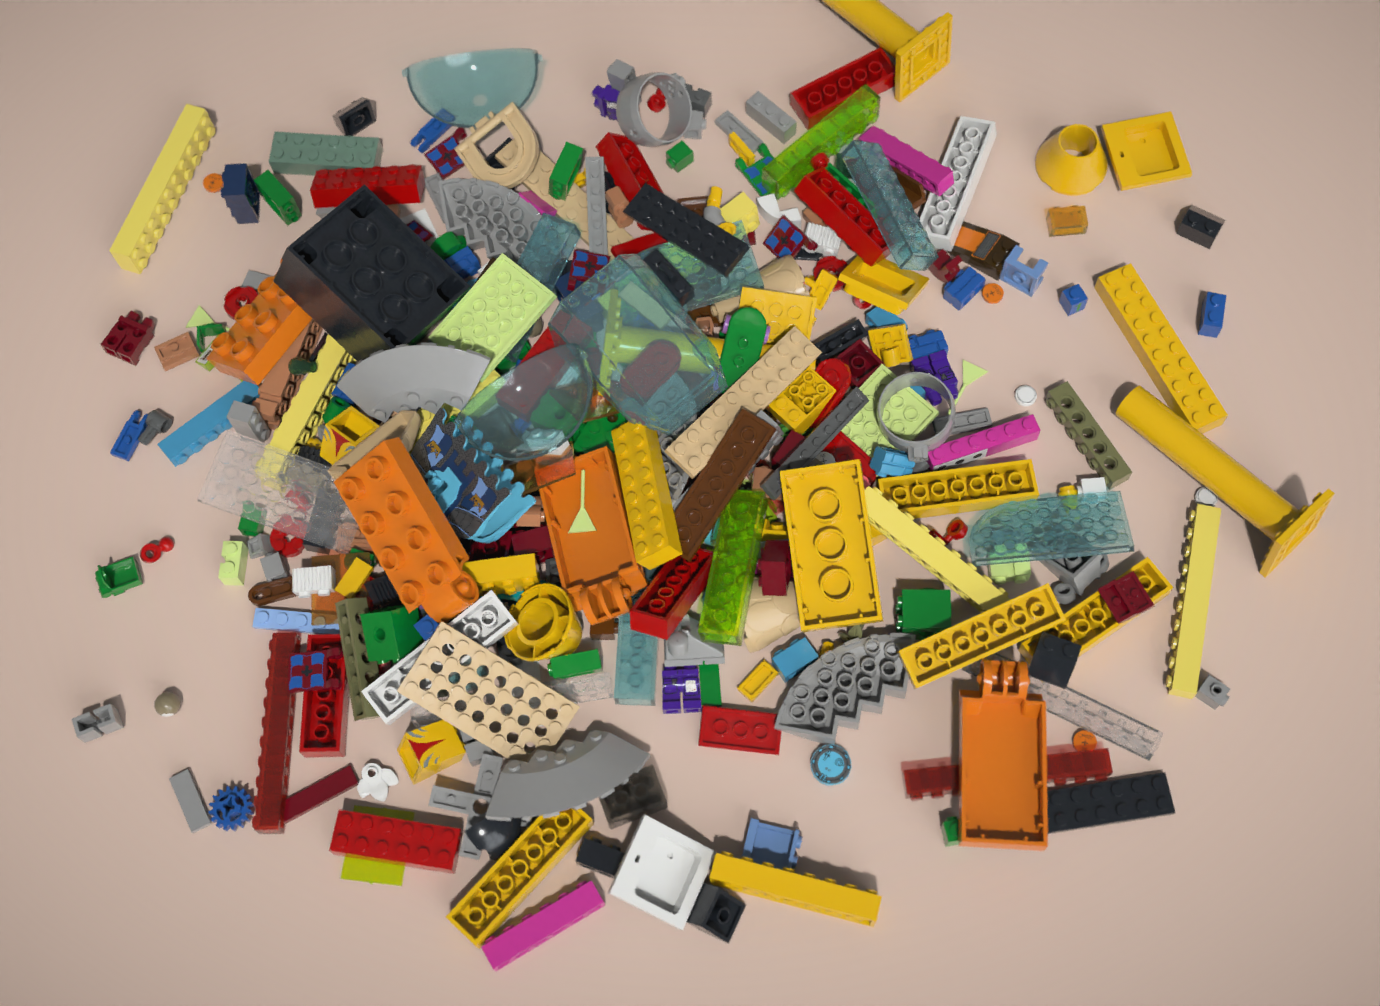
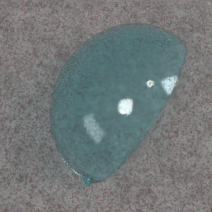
(471, 84)
(531, 406)

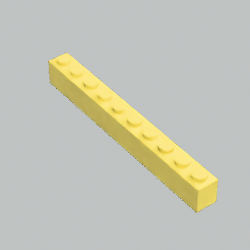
(1194, 601)

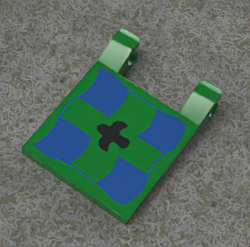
(754, 172)

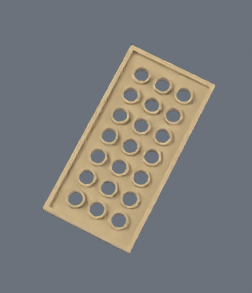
(474, 701)

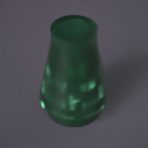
(301, 366)

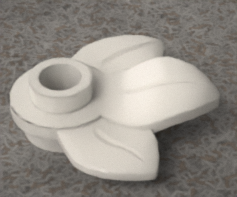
(376, 785)

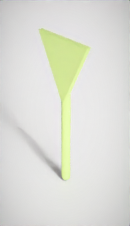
(201, 318)
(970, 374)
(582, 521)

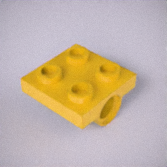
(891, 344)

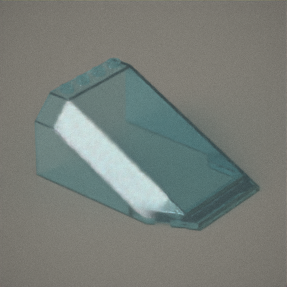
(640, 345)

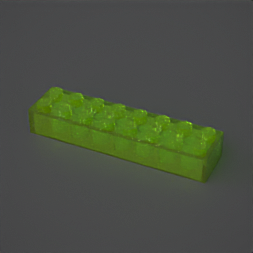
(826, 136)
(733, 569)

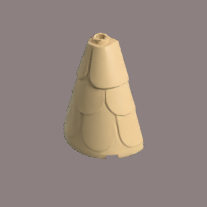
(779, 276)
(402, 425)
(770, 617)

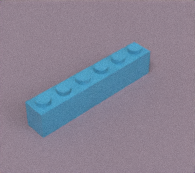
(206, 425)

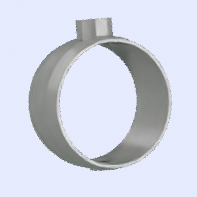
(679, 109)
(916, 450)

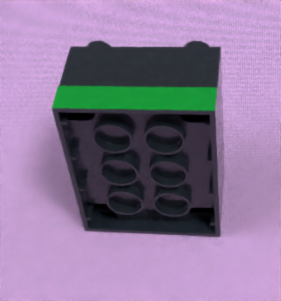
(369, 278)

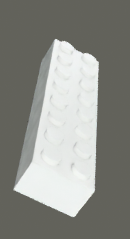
(966, 158)
(483, 622)

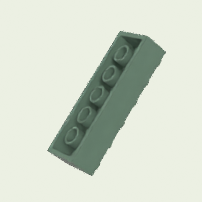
(312, 152)

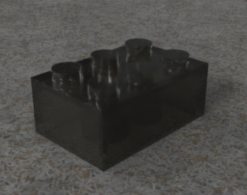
(636, 798)

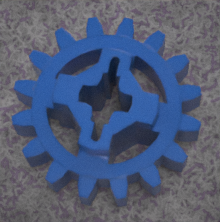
(223, 805)

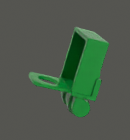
(118, 577)

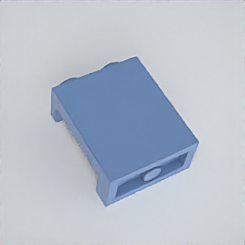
(772, 845)

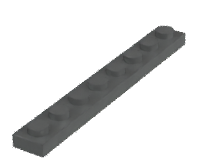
(817, 440)

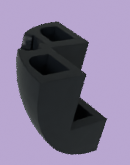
(494, 836)

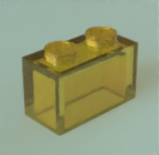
(1067, 221)

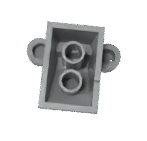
(1075, 574)
(687, 649)

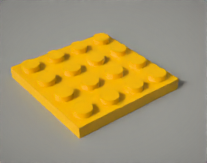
(781, 310)

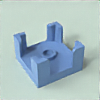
(1020, 275)

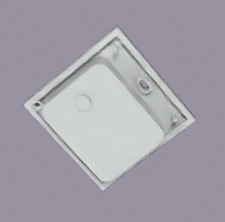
(665, 874)

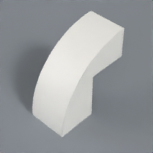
(770, 211)

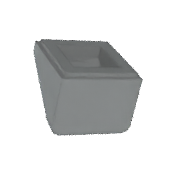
(259, 546)

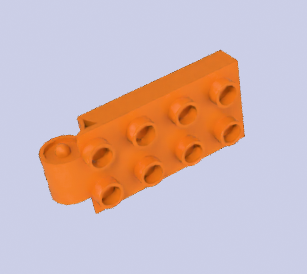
(259, 335)
(408, 531)
(599, 565)
(1002, 761)

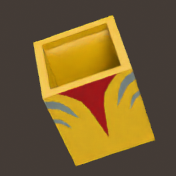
(345, 433)
(430, 750)

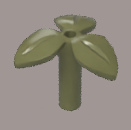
(854, 632)

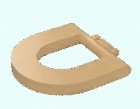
(527, 148)

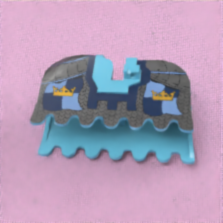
(468, 483)

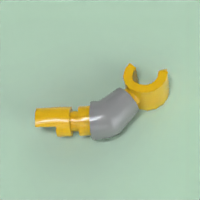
(713, 213)

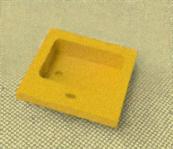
(1148, 149)
(883, 284)

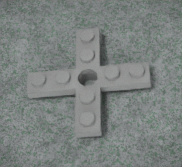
(464, 802)

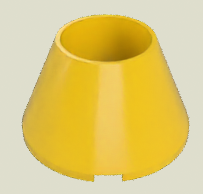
(1071, 173)
(545, 624)

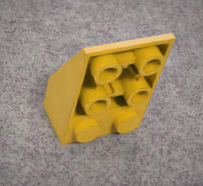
(802, 401)

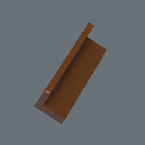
(913, 189)

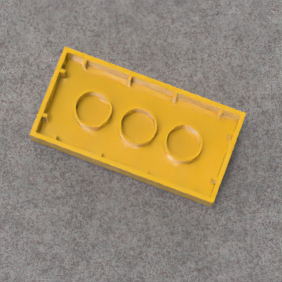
(831, 546)

